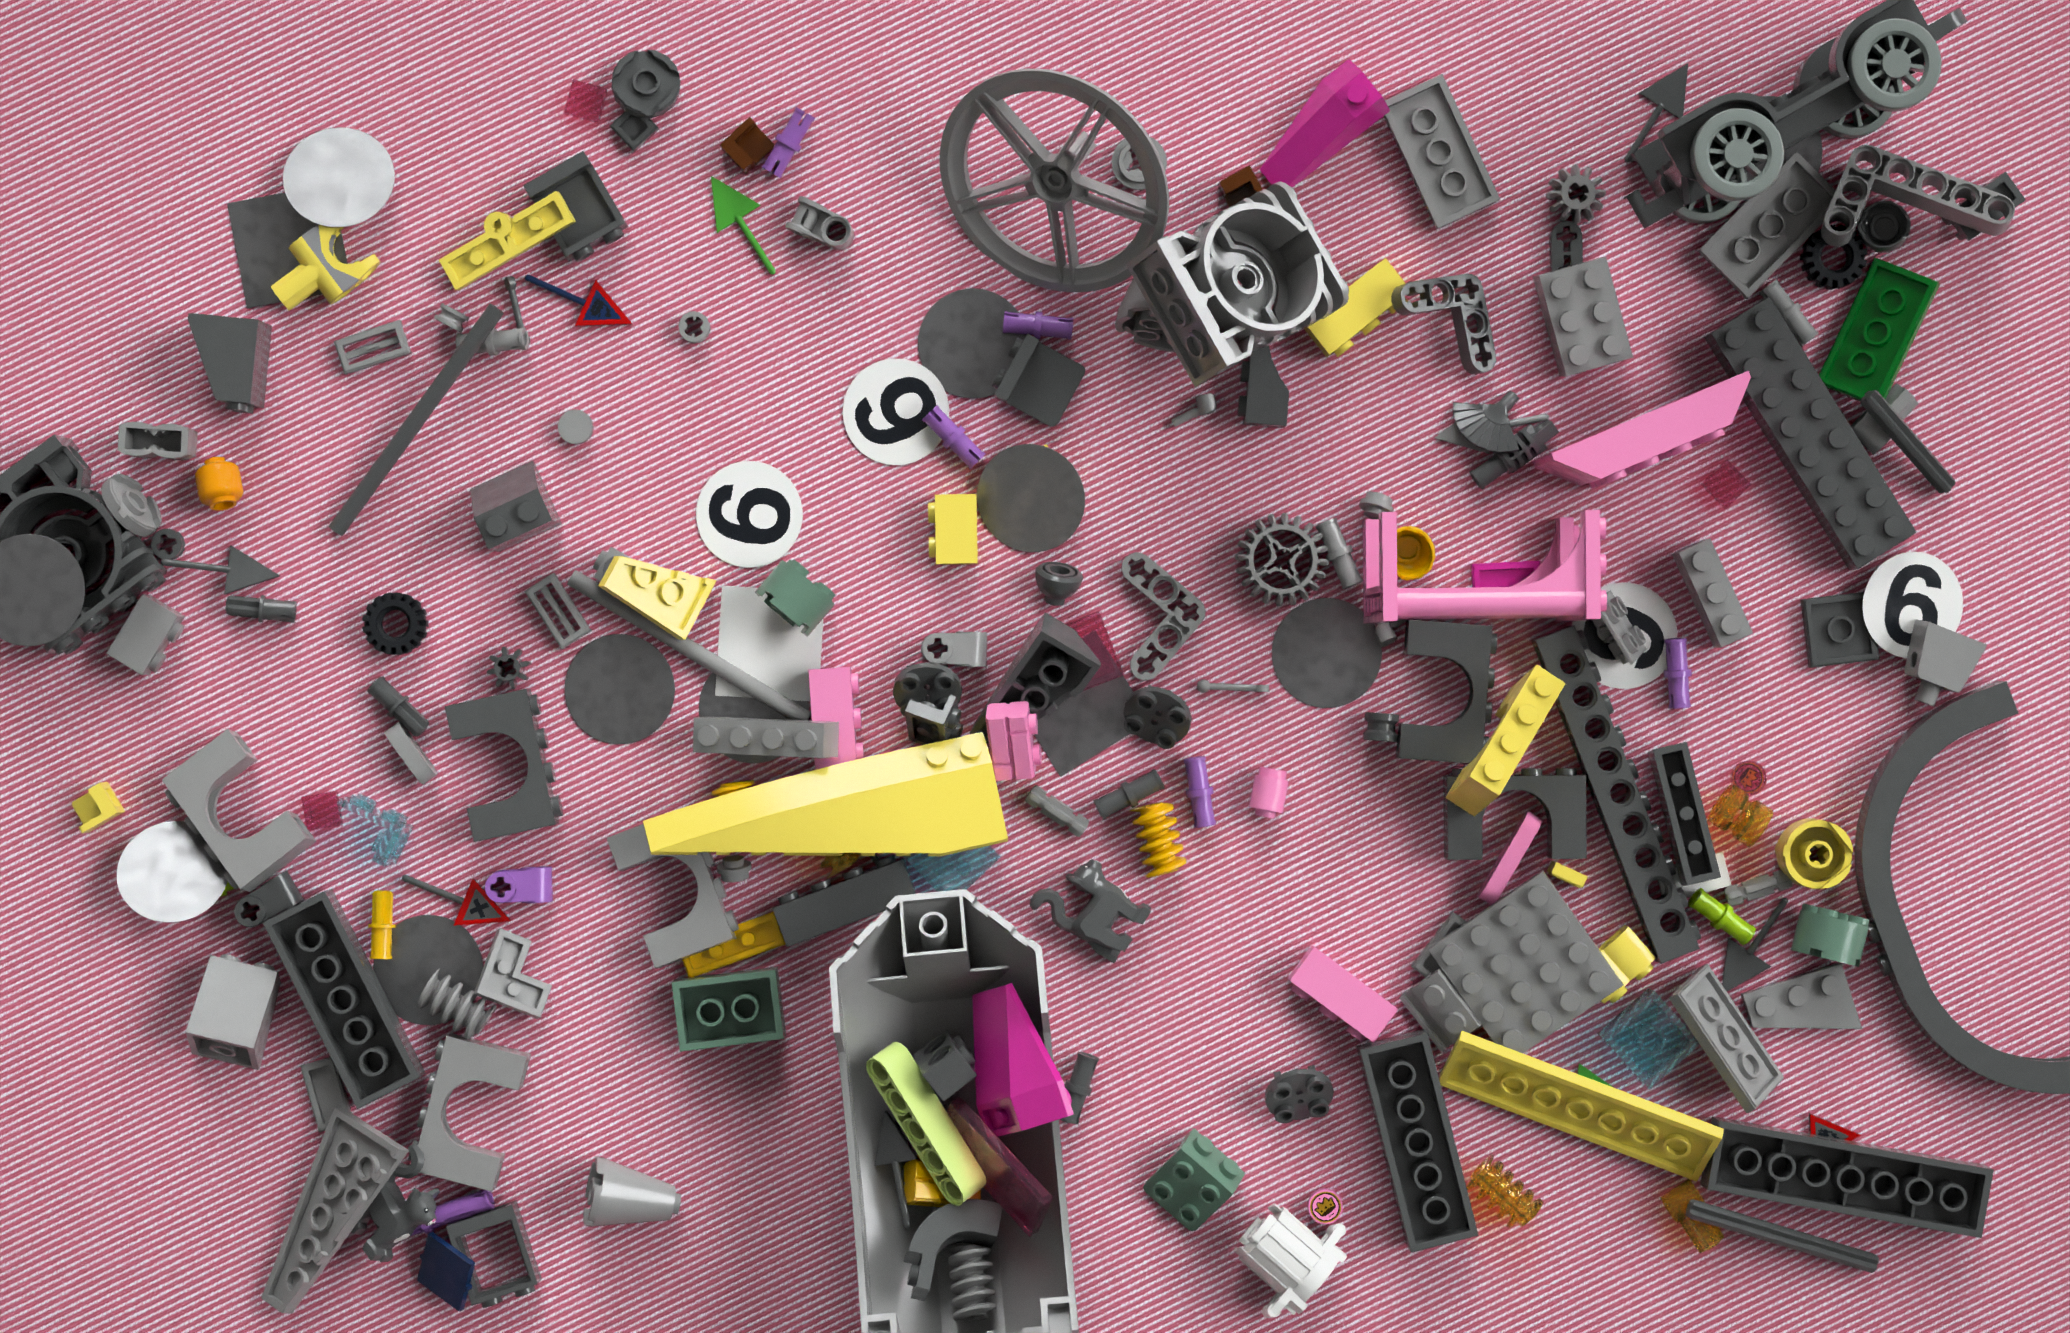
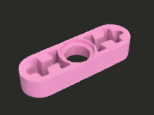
(1509, 857)

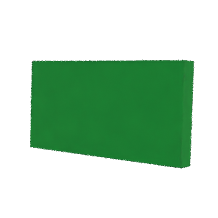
(1878, 330)

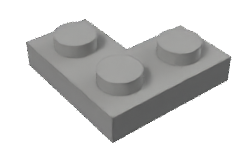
(502, 976)

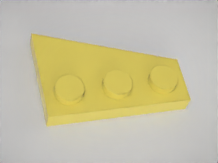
(657, 593)

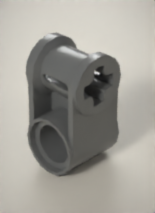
(272, 898)

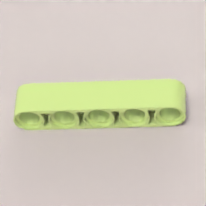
(926, 1123)

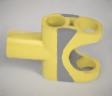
(321, 269)

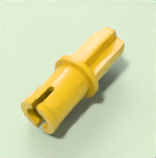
(381, 925)

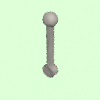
(1204, 686)

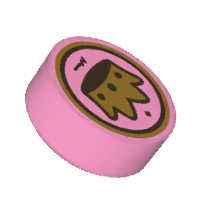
(1325, 1206)

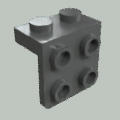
(1038, 380)

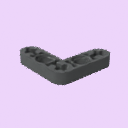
(1461, 307)

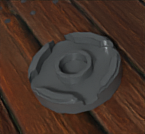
(646, 83)

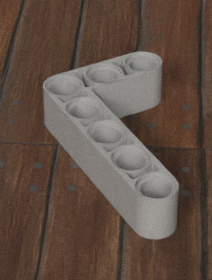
(1911, 193)

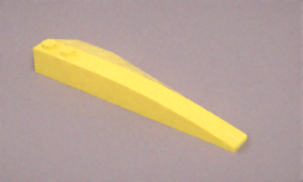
(898, 802)

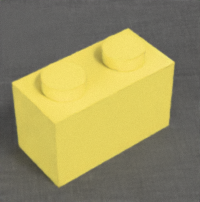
(954, 529)

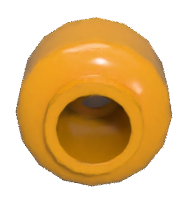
(219, 484)

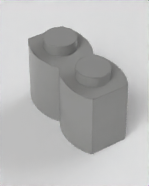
(150, 441)

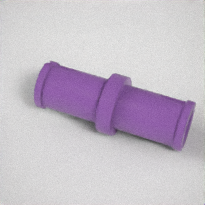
(788, 142)
(1038, 325)
(953, 436)
(1677, 673)
(1199, 791)

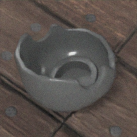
(1884, 226)

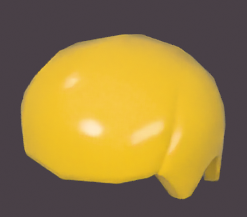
(1414, 553)

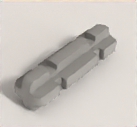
(1057, 811)
(1757, 888)

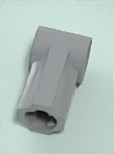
(1870, 432)

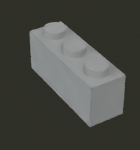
(1712, 593)

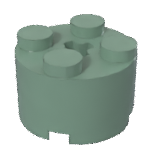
(796, 596)
(1830, 935)

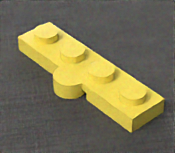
(506, 239)

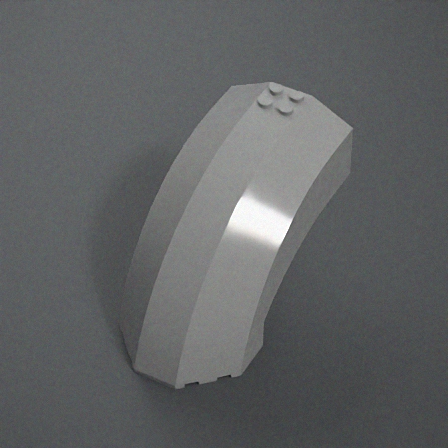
(907, 985)

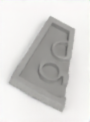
(1804, 1001)

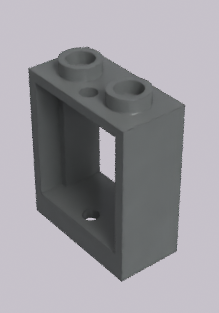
(500, 1214)

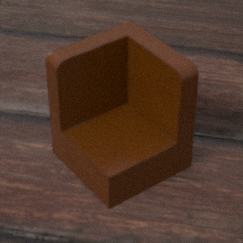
(747, 145)
(1239, 186)

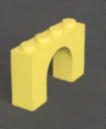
(1521, 718)

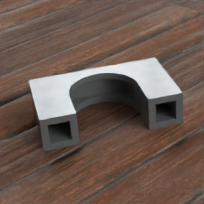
(1470, 649)
(514, 716)
(1559, 794)

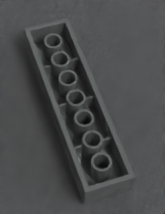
(1811, 435)
(1849, 1177)

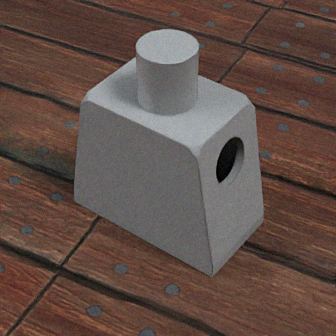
(1940, 660)

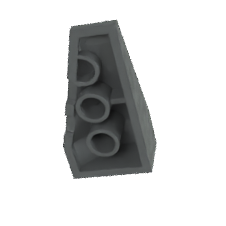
(1045, 671)

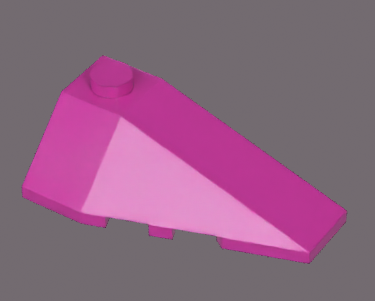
(1329, 120)

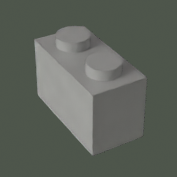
(147, 635)

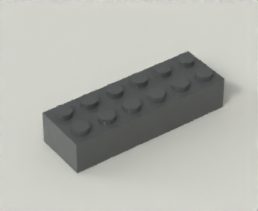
(344, 998)
(1417, 1140)

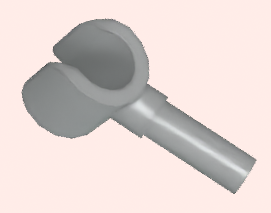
(1206, 405)
(1385, 632)

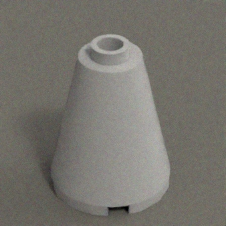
(626, 1196)

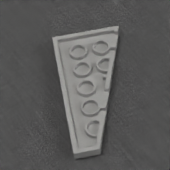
(340, 1187)

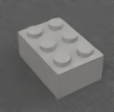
(1582, 317)

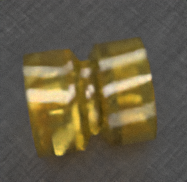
(1750, 822)

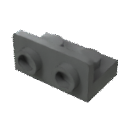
(929, 724)

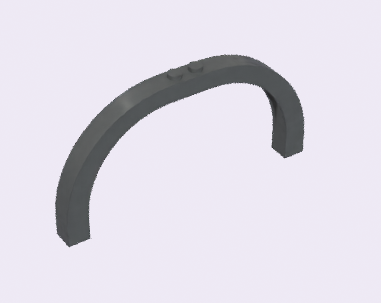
(1880, 904)

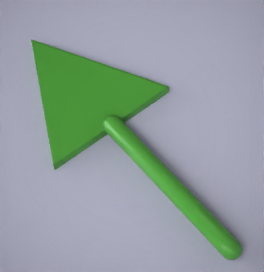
(730, 208)

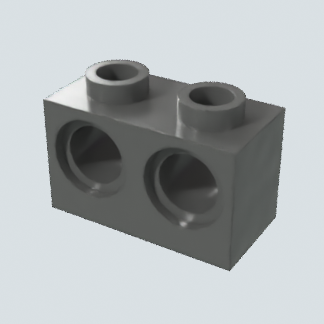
(946, 1064)

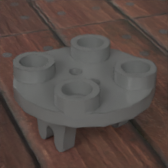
(926, 683)
(1144, 708)
(1299, 1094)

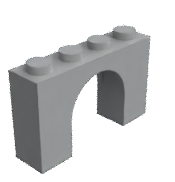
(197, 788)
(708, 921)
(459, 1063)

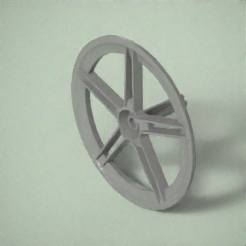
(1051, 179)

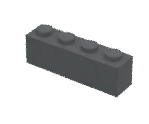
(1684, 814)
(844, 902)

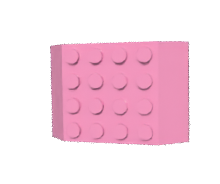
(1649, 436)

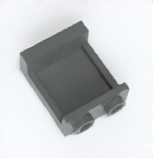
(587, 200)

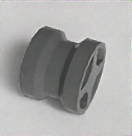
(1381, 727)

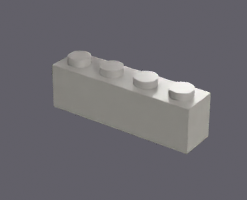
(766, 737)

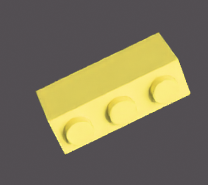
(1366, 302)

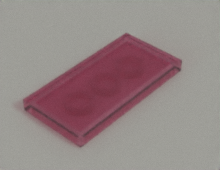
(1005, 1175)

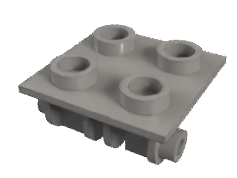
(1628, 639)

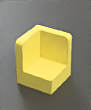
(97, 807)

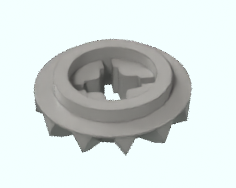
(1123, 159)

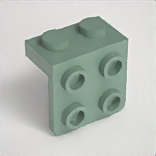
(1194, 1181)

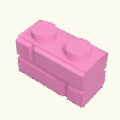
(1011, 740)

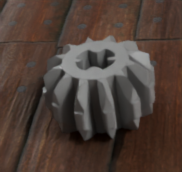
(1577, 182)

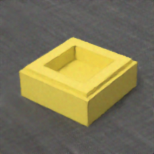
(1566, 874)

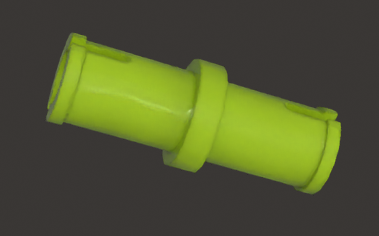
(1721, 916)

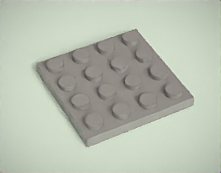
(1526, 965)

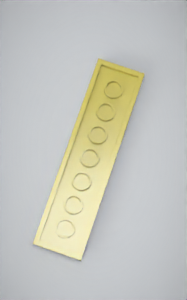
(1580, 1106)

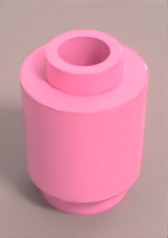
(1269, 792)

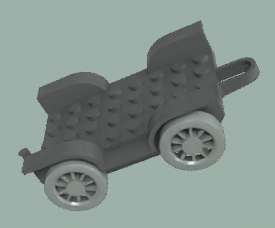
(1739, 130)

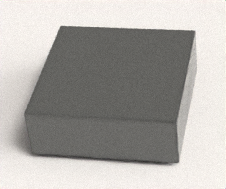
(634, 130)

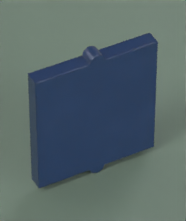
(445, 1271)

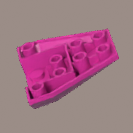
(1014, 1071)

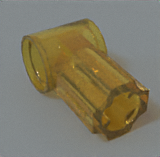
(1701, 1234)

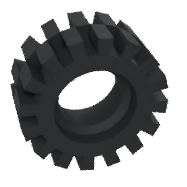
(1829, 278)
(416, 623)

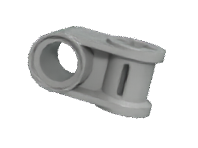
(815, 221)
(962, 649)

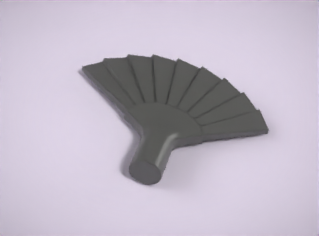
(1487, 424)

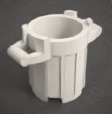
(1289, 1258)

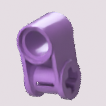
(526, 883)

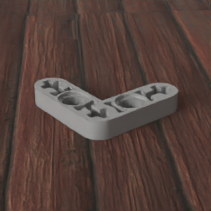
(1172, 621)

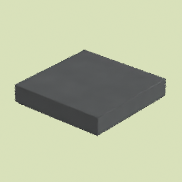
(1836, 631)

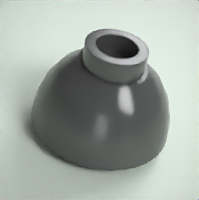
(1057, 581)

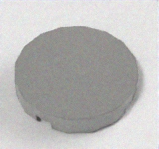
(130, 506)

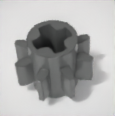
(518, 665)

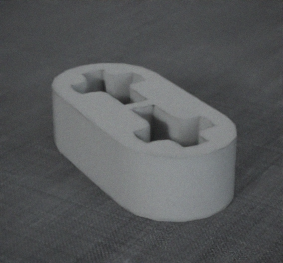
(411, 753)

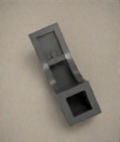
(971, 1223)

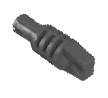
(1530, 443)

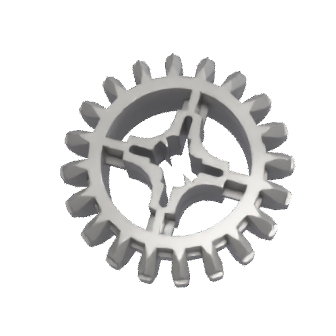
(1306, 544)

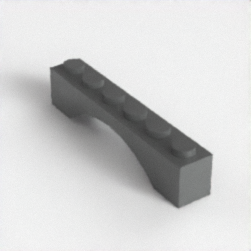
(1265, 394)

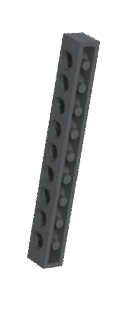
(1663, 944)

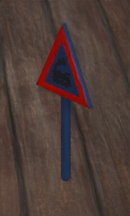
(597, 309)

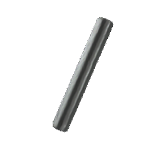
(1907, 441)

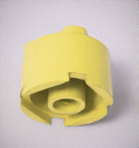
(1834, 853)

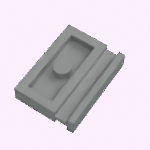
(1439, 1009)

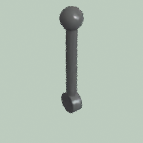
(510, 285)

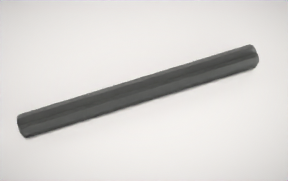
(1782, 1236)

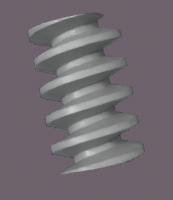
(455, 1005)
(970, 1282)

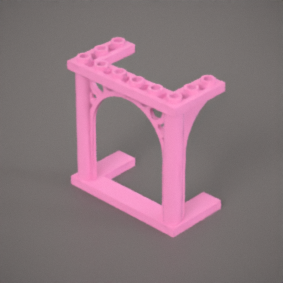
(1560, 588)

